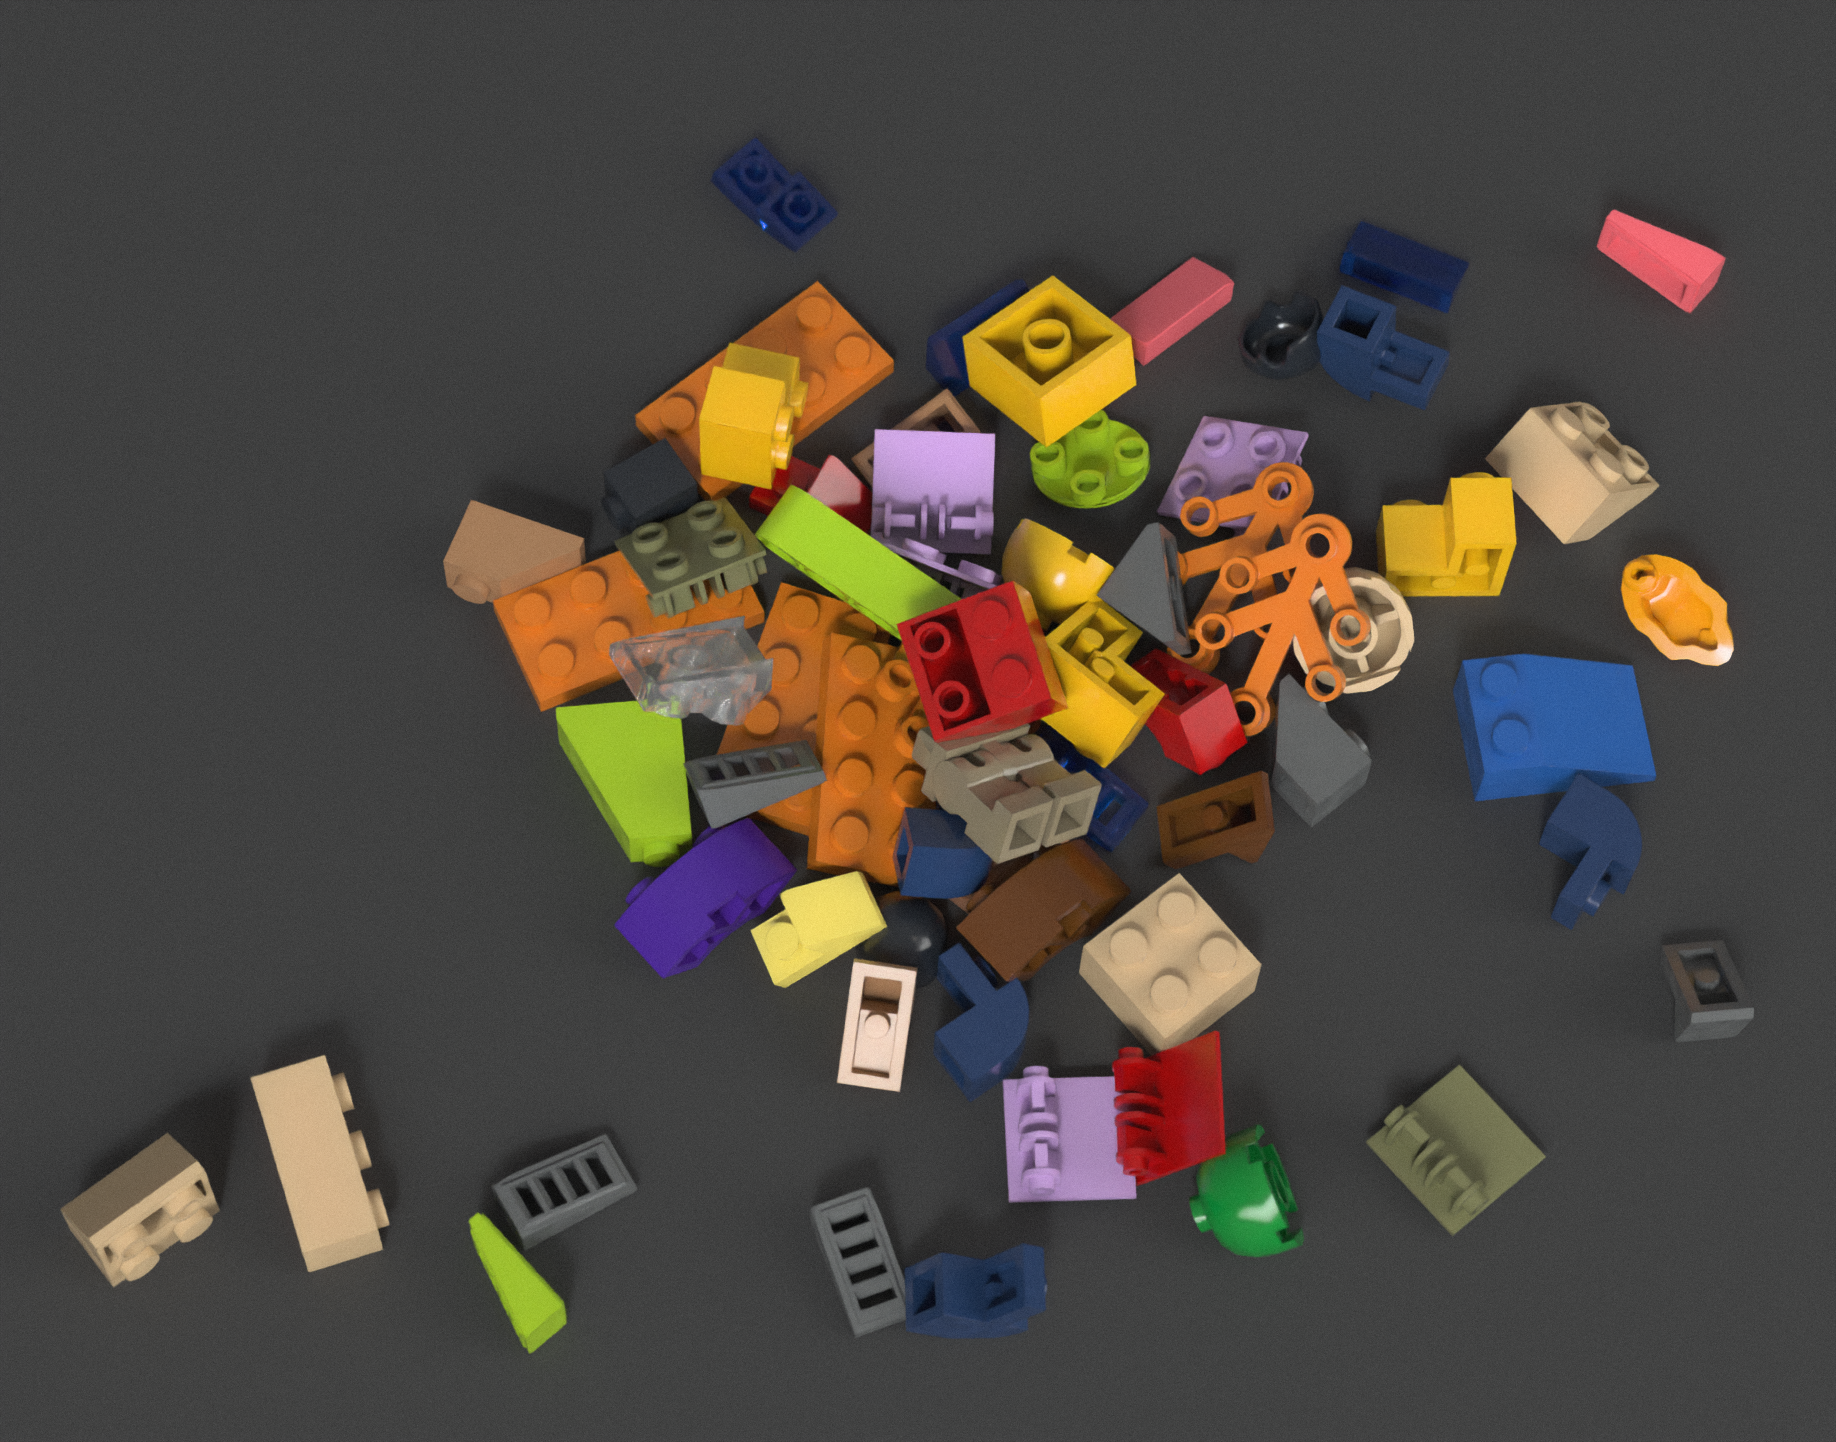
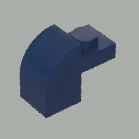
(1370, 356)
(1600, 839)
(937, 857)
(992, 1031)
(975, 1296)

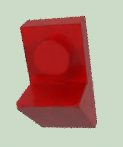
(831, 485)

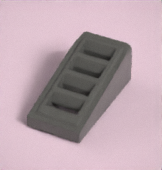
(751, 779)
(844, 1210)
(553, 1220)

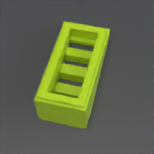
(527, 1298)

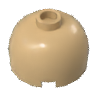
(1389, 640)

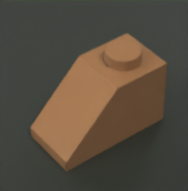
(506, 553)

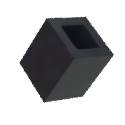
(648, 488)

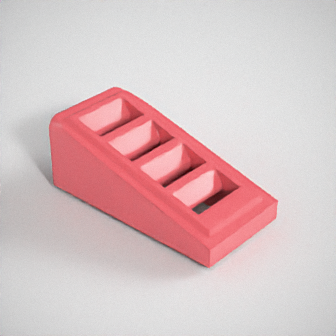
(1661, 259)

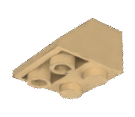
(1572, 469)
(142, 1210)

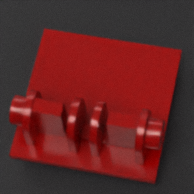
(1169, 1108)

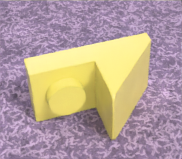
(817, 926)

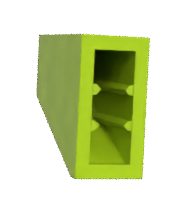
(633, 775)

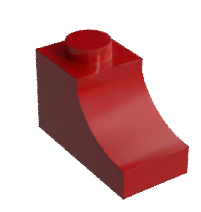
(1195, 716)

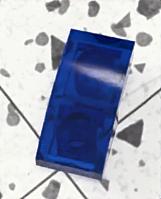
(772, 198)

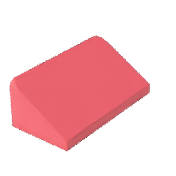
(1173, 308)

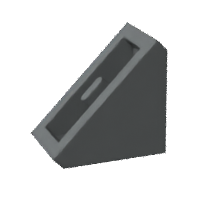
(1150, 589)

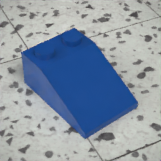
(1545, 719)

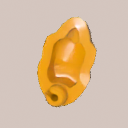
(1677, 610)

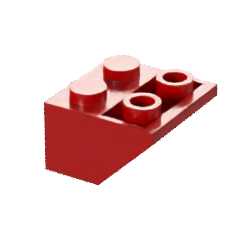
(982, 664)

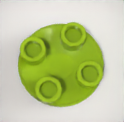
(1091, 464)

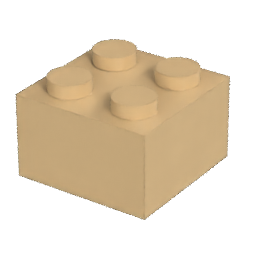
(1169, 967)

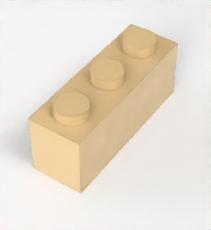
(320, 1162)

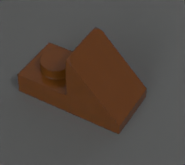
(1218, 821)

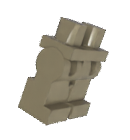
(1007, 790)

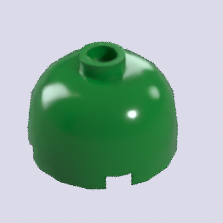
(1246, 1198)

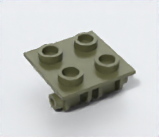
(689, 550)
(1455, 1149)

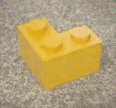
(750, 415)
(1450, 546)
(1102, 692)

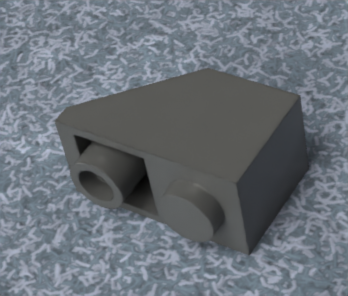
(1312, 757)

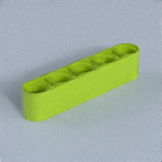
(849, 562)

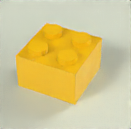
(1049, 360)

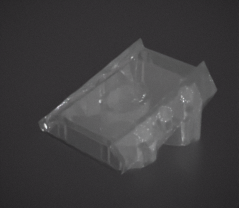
(696, 670)

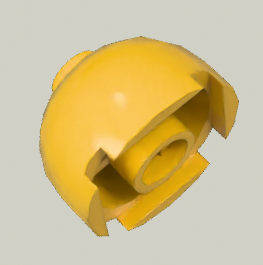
(1052, 571)

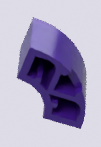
(704, 897)

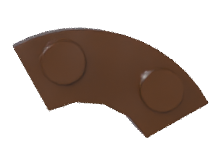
(1042, 908)

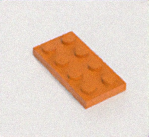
(835, 360)
(569, 621)
(790, 709)
(868, 780)

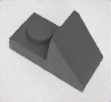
(1706, 991)

